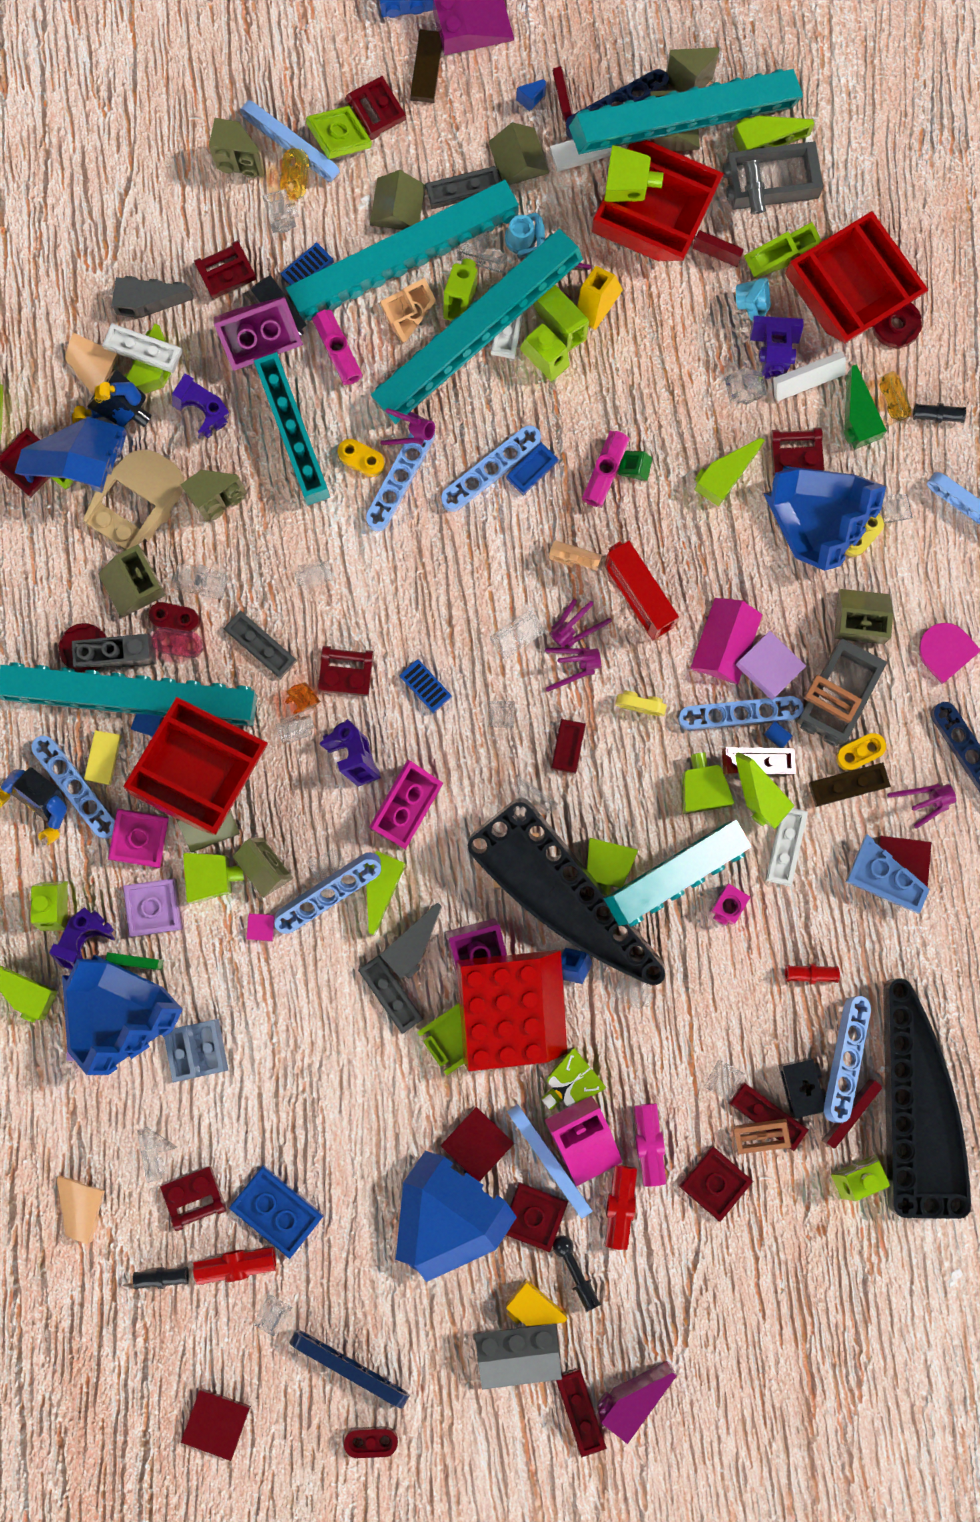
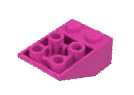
(584, 1140)

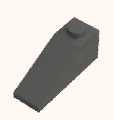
(410, 947)

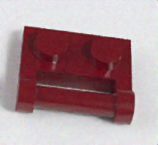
(383, 104)
(227, 276)
(797, 457)
(344, 679)
(190, 1189)

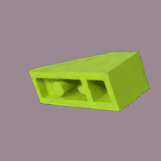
(770, 131)
(724, 473)
(761, 793)
(382, 889)
(26, 995)

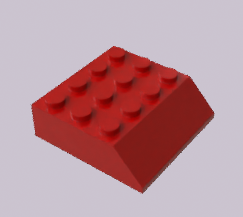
(669, 215)
(855, 279)
(195, 766)
(512, 1010)

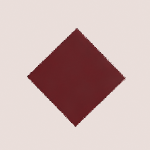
(9, 461)
(910, 854)
(477, 1144)
(716, 1183)
(537, 1216)
(215, 1424)

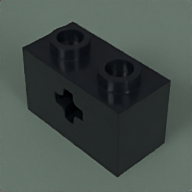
(792, 1077)

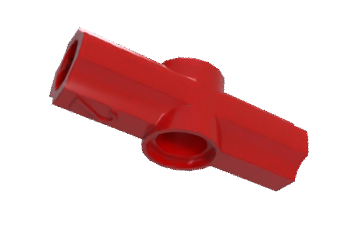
(620, 1207)
(234, 1265)

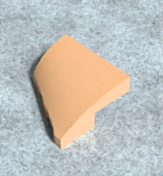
(408, 308)
(90, 361)
(571, 554)

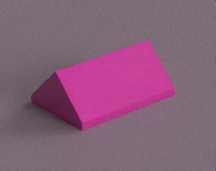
(726, 639)
(406, 805)

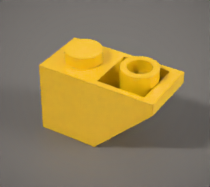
(598, 295)

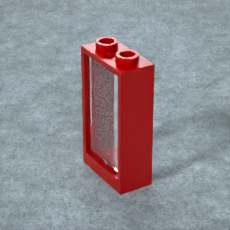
(640, 589)

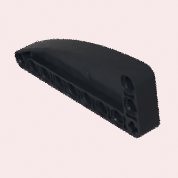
(540, 886)
(933, 1129)

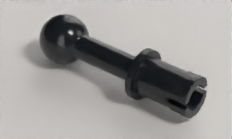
(563, 1247)

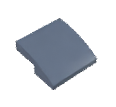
(196, 1050)

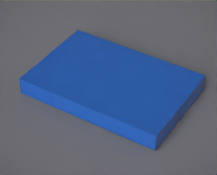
(276, 1211)

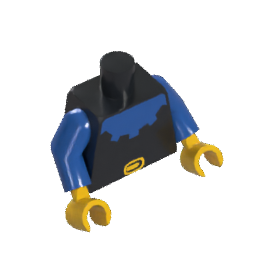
(115, 400)
(39, 796)

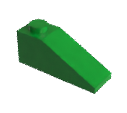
(862, 418)

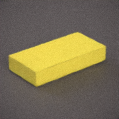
(102, 757)

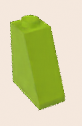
(562, 317)

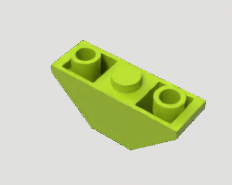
(147, 377)

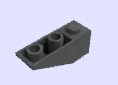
(143, 298)
(114, 651)

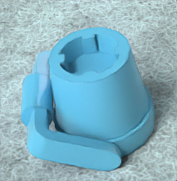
(522, 236)
(754, 297)

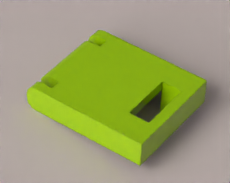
(446, 1039)

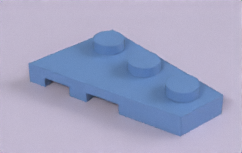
(884, 877)

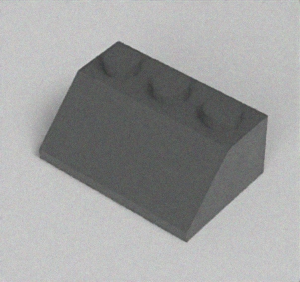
(518, 1356)

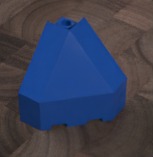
(78, 453)
(823, 512)
(112, 1014)
(447, 1218)

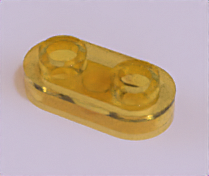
(294, 174)
(896, 397)

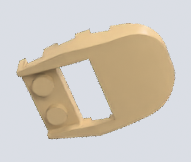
(149, 477)

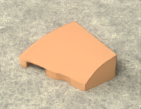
(79, 1208)

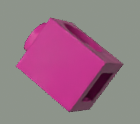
(738, 897)

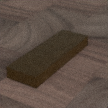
(426, 66)
(849, 784)

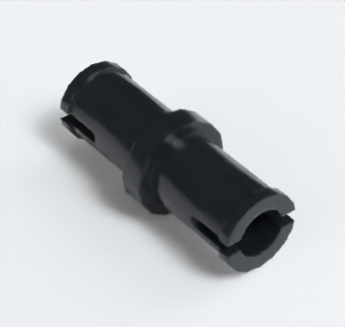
(939, 413)
(161, 1278)

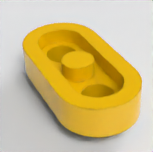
(360, 457)
(860, 752)

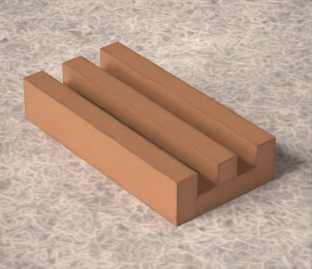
(827, 707)
(759, 1126)

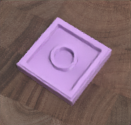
(770, 665)
(152, 907)

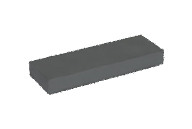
(460, 187)
(260, 644)
(390, 994)

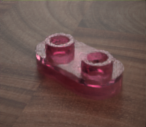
(178, 643)

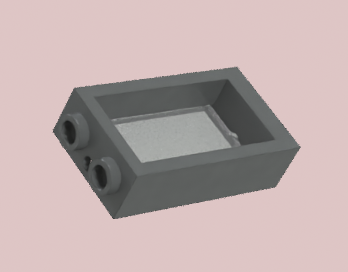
(787, 171)
(856, 673)

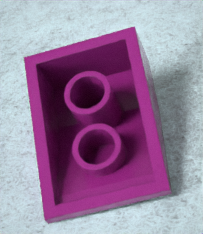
(471, 24)
(257, 331)
(475, 941)
(632, 1401)

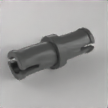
(754, 187)

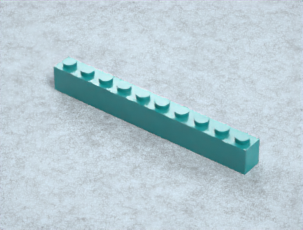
(684, 110)
(403, 251)
(478, 325)
(121, 693)

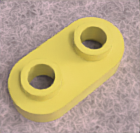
(867, 538)
(630, 701)

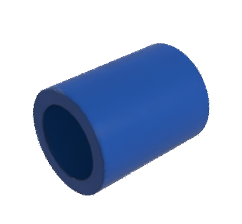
(778, 734)

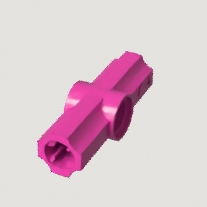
(342, 359)
(601, 482)
(650, 1145)

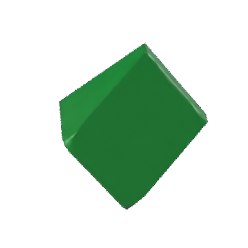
(635, 465)

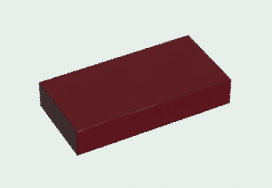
(563, 92)
(718, 248)
(568, 746)

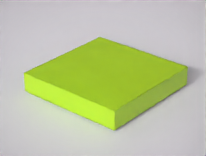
(338, 132)

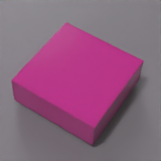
(260, 927)

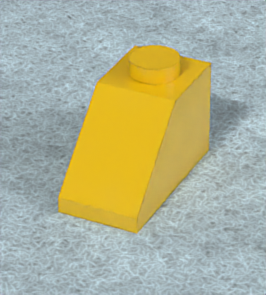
(533, 1307)

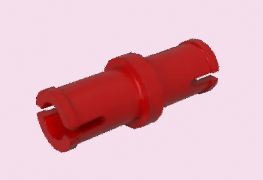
(812, 973)

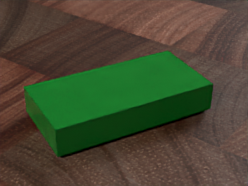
(135, 961)

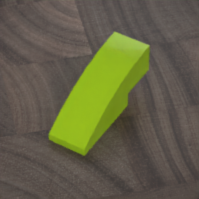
(781, 250)

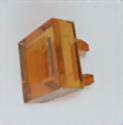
(303, 697)

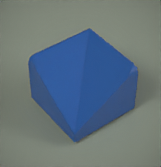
(531, 94)
(575, 965)

